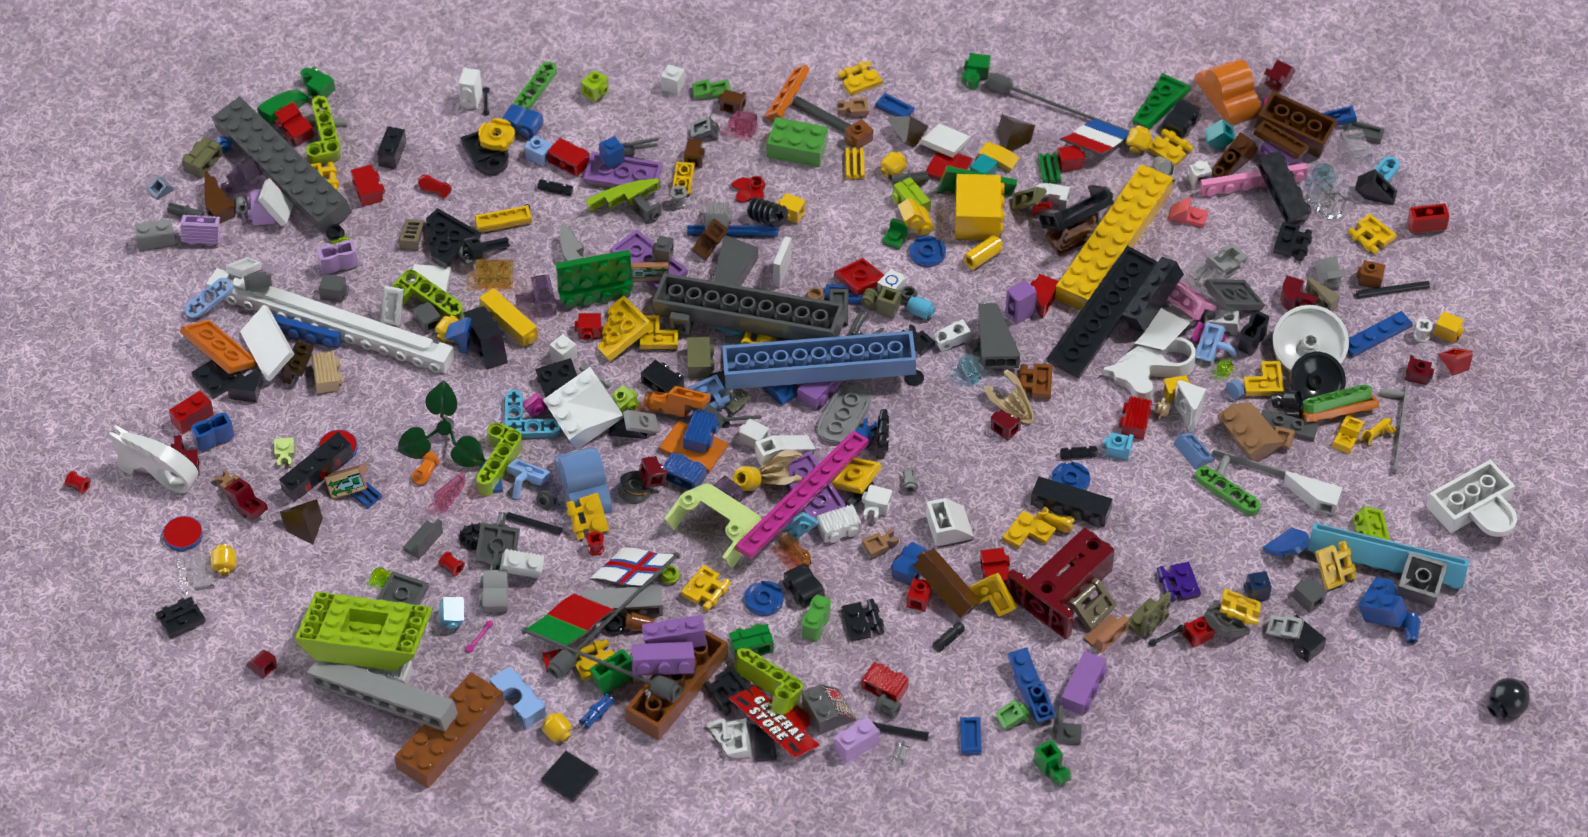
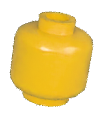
(1139, 139)
(893, 164)
(442, 326)
(747, 477)
(223, 559)
(557, 727)

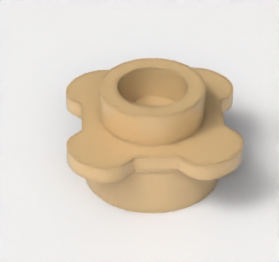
(1162, 408)

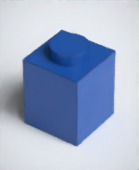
(611, 152)

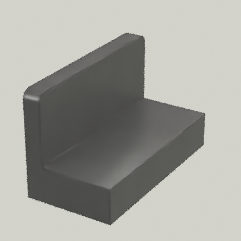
(424, 538)

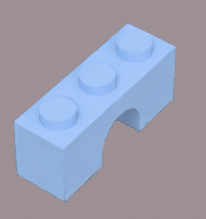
(529, 708)

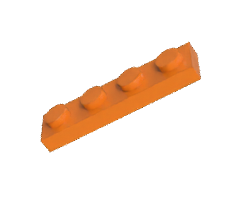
(787, 92)
(1366, 405)

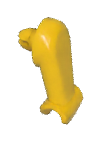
(1380, 428)
(1061, 523)

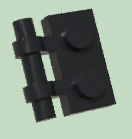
(1287, 238)
(882, 433)
(856, 620)
(181, 621)
(731, 684)

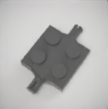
(494, 541)

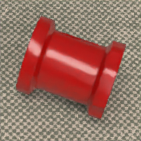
(1046, 205)
(78, 482)
(595, 543)
(451, 563)

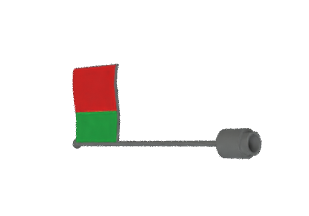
(573, 620)

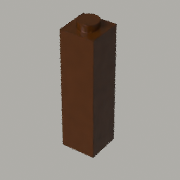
(946, 582)

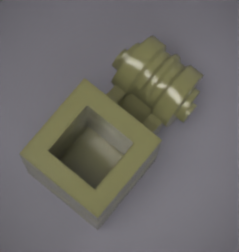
(885, 303)

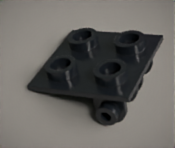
(555, 375)

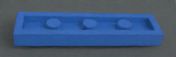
(309, 332)
(1378, 333)

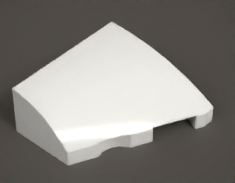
(736, 744)

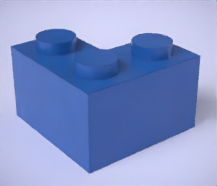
(1383, 604)

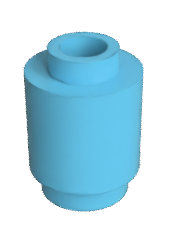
(921, 307)

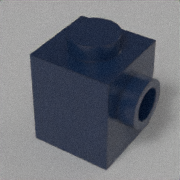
(1258, 586)

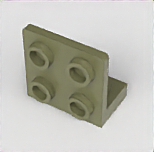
(1149, 615)

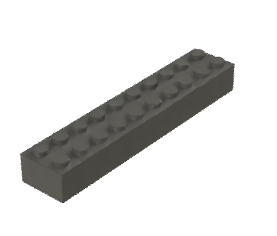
(282, 164)
(748, 308)

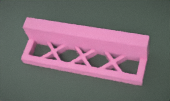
(1190, 300)

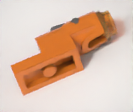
(676, 402)

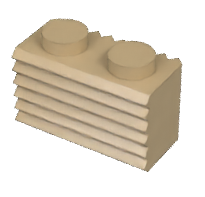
(325, 372)

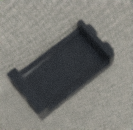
(1099, 199)

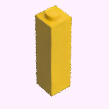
(509, 318)

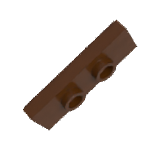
(1281, 140)

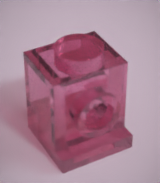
(743, 123)

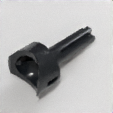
(474, 248)

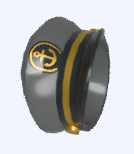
(632, 487)

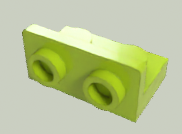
(1371, 523)

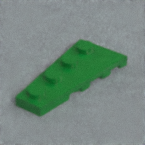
(1160, 101)
(948, 181)

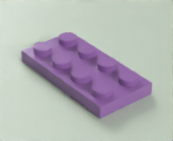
(626, 172)
(641, 251)
(824, 501)

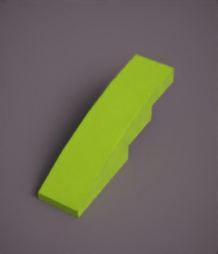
(624, 192)

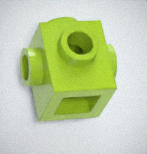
(594, 85)
(625, 399)

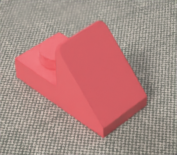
(1184, 213)

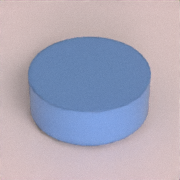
(1235, 389)

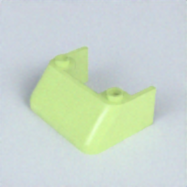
(740, 517)

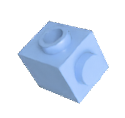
(536, 150)

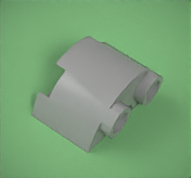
(1227, 260)

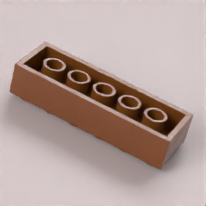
(657, 714)
(433, 750)

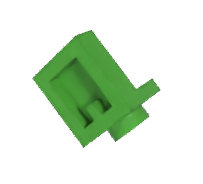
(1012, 714)

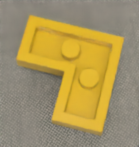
(658, 338)
(1268, 383)
(1026, 526)
(996, 592)

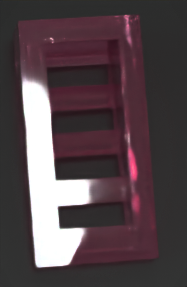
(448, 493)

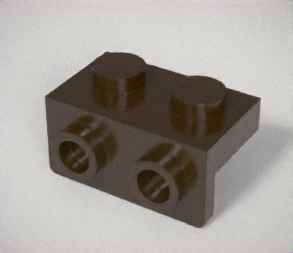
(298, 362)

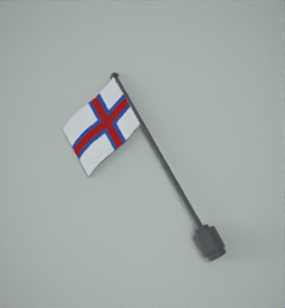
(627, 568)

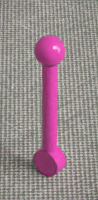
(470, 648)

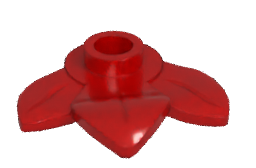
(749, 188)

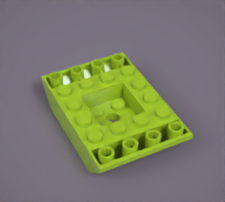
(362, 630)

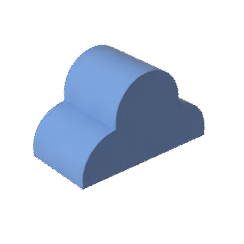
(583, 475)

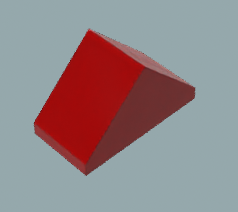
(1457, 360)

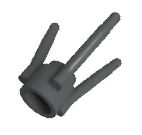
(629, 147)
(854, 330)

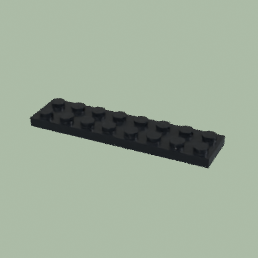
(1101, 312)

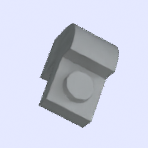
(1329, 272)

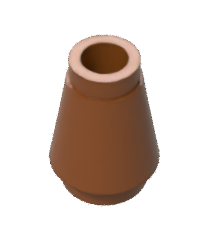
(634, 621)

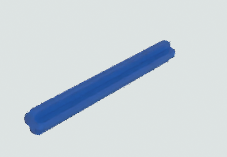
(737, 230)

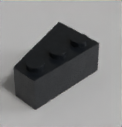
(488, 336)

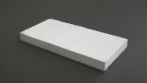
(267, 343)

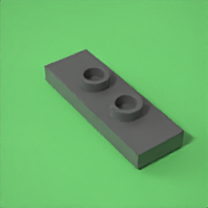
(1303, 429)

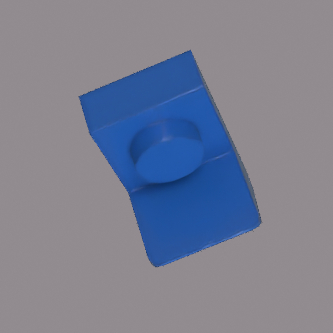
(460, 333)

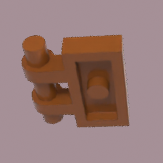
(1041, 382)

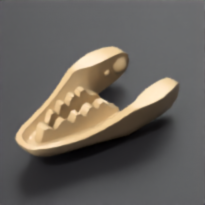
(1016, 402)
(777, 469)

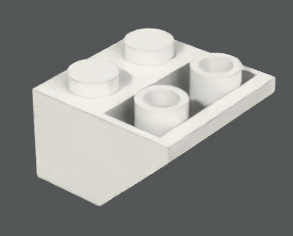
(948, 522)

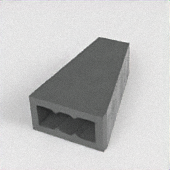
(735, 261)
(995, 339)

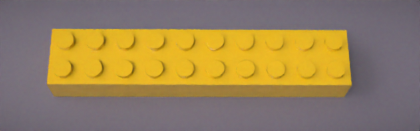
(1119, 227)

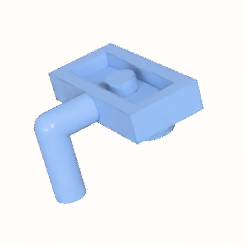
(1211, 342)
(526, 471)

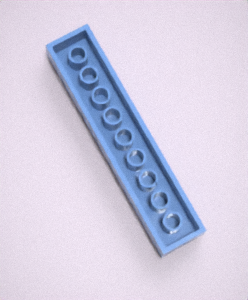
(819, 360)

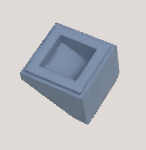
(160, 187)

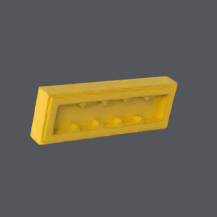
(503, 219)

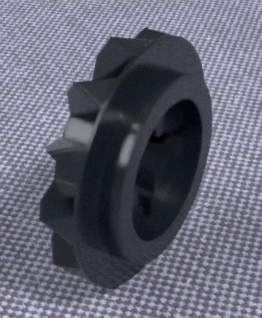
(466, 537)

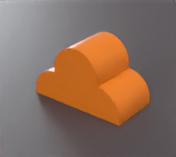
(1231, 91)

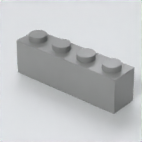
(646, 603)

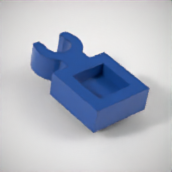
(867, 431)

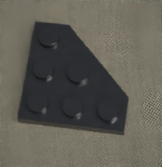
(447, 236)

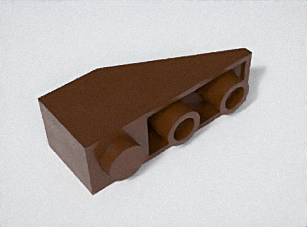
(1235, 156)
(216, 200)

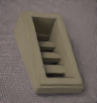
(405, 241)
(1326, 297)

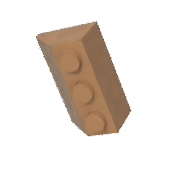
(1249, 430)

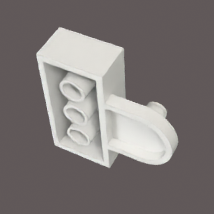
(1476, 497)

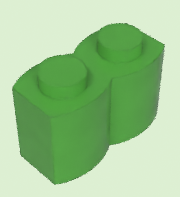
(816, 618)

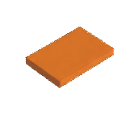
(674, 443)

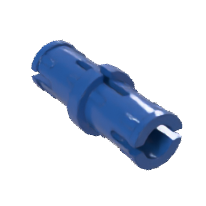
(596, 711)

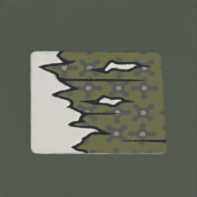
(738, 398)

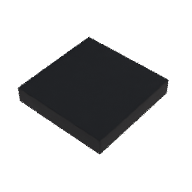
(569, 776)

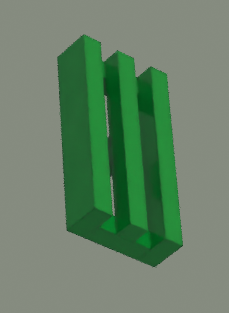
(1047, 157)

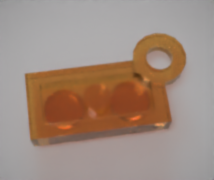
(792, 547)

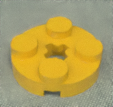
(501, 142)

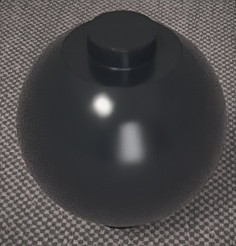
(1508, 698)

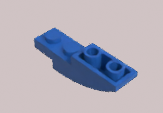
(1030, 686)

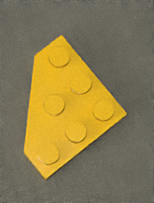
(623, 328)

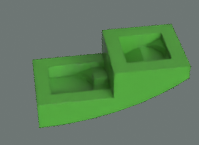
(706, 90)

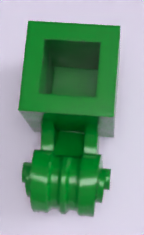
(977, 68)
(317, 82)
(1049, 761)

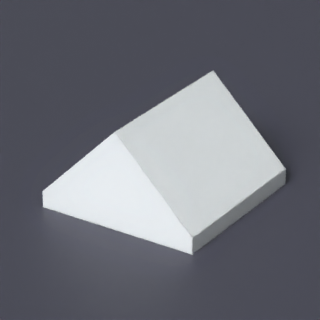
(1189, 403)

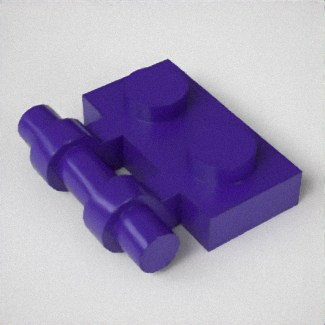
(1184, 580)

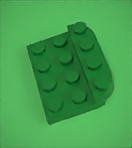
(594, 279)

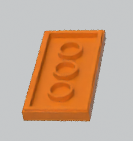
(218, 346)

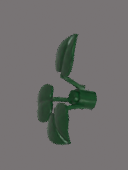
(415, 443)

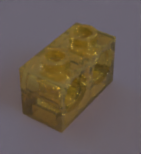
(494, 273)

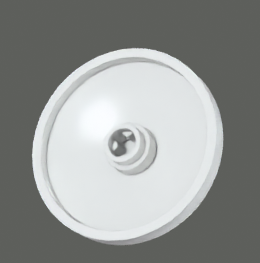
(1309, 330)

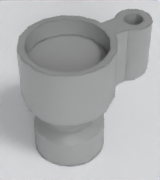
(1165, 166)

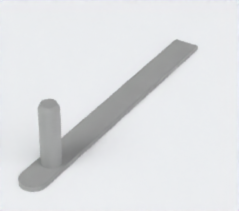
(1396, 394)
(1227, 457)

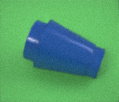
(1411, 627)

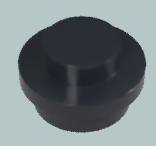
(335, 232)
(615, 626)

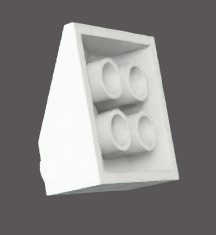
(583, 408)

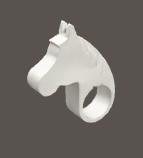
(1143, 362)
(161, 461)

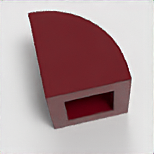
(262, 663)

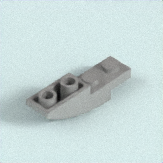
(570, 247)

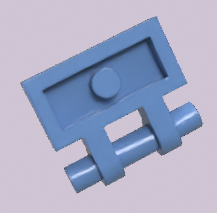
(714, 387)

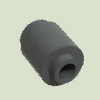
(257, 282)

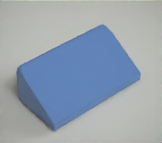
(1193, 450)

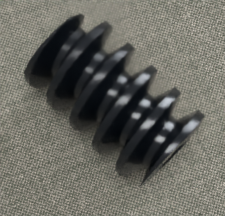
(767, 212)

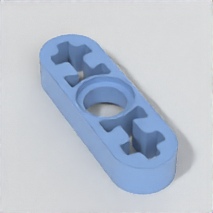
(201, 297)

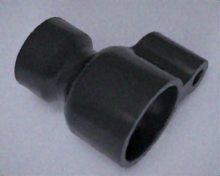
(1291, 400)

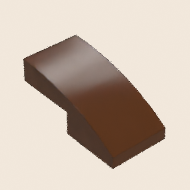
(709, 239)

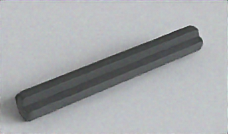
(820, 114)

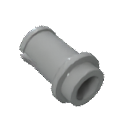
(240, 201)
(909, 484)

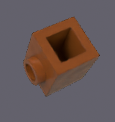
(858, 134)
(1370, 274)

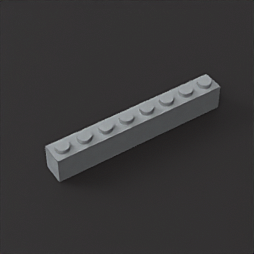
(384, 693)

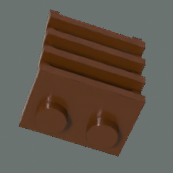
(1071, 237)

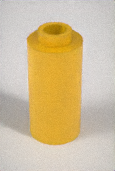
(983, 252)

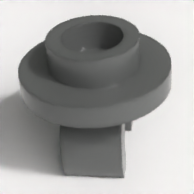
(546, 499)

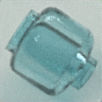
(1324, 171)
(970, 368)

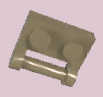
(1097, 608)

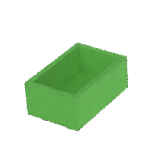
(797, 142)

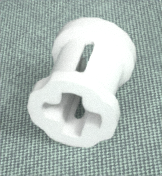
(1423, 328)

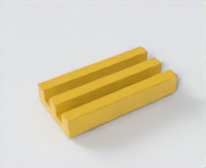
(854, 152)

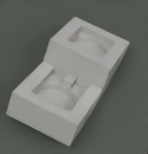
(1285, 627)

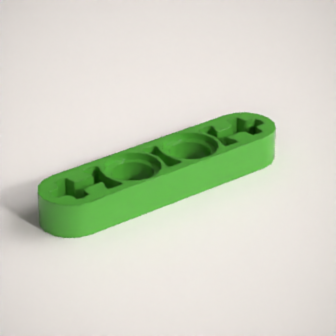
(531, 86)
(1337, 399)
(1230, 488)

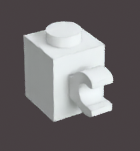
(876, 501)

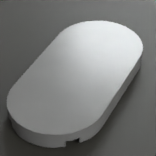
(843, 413)

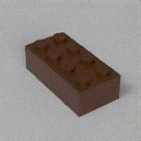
(1299, 121)

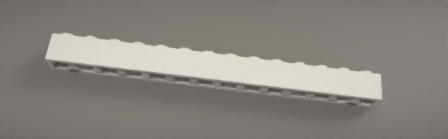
(352, 327)

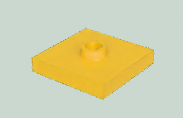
(856, 475)

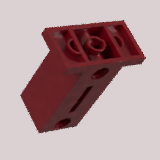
(1061, 579)

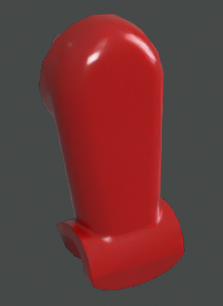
(432, 185)

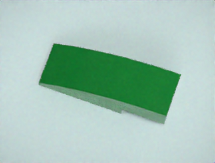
(277, 102)

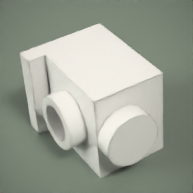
(1197, 170)

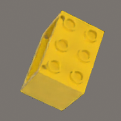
(978, 206)

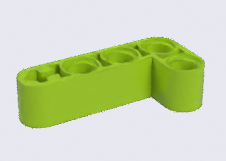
(325, 127)
(434, 294)
(507, 448)
(771, 678)

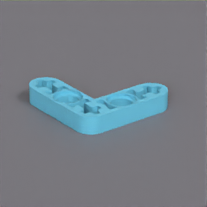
(518, 421)

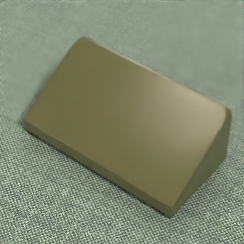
(1027, 198)

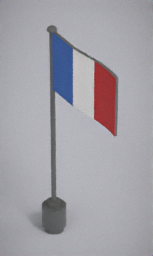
(1093, 136)

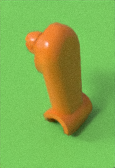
(425, 470)

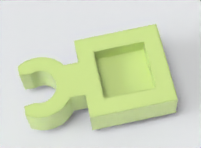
(284, 450)

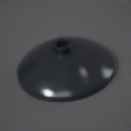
(1321, 367)

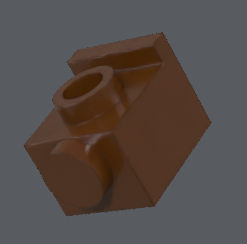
(732, 101)
(694, 152)

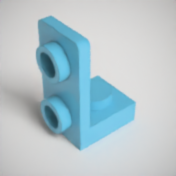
(800, 525)

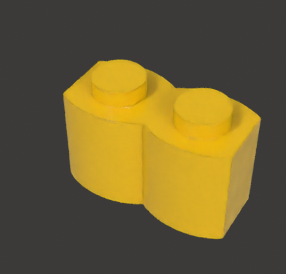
(916, 217)

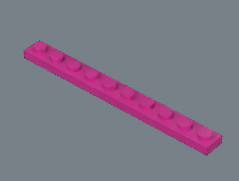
(801, 495)

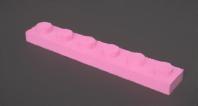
(1244, 181)

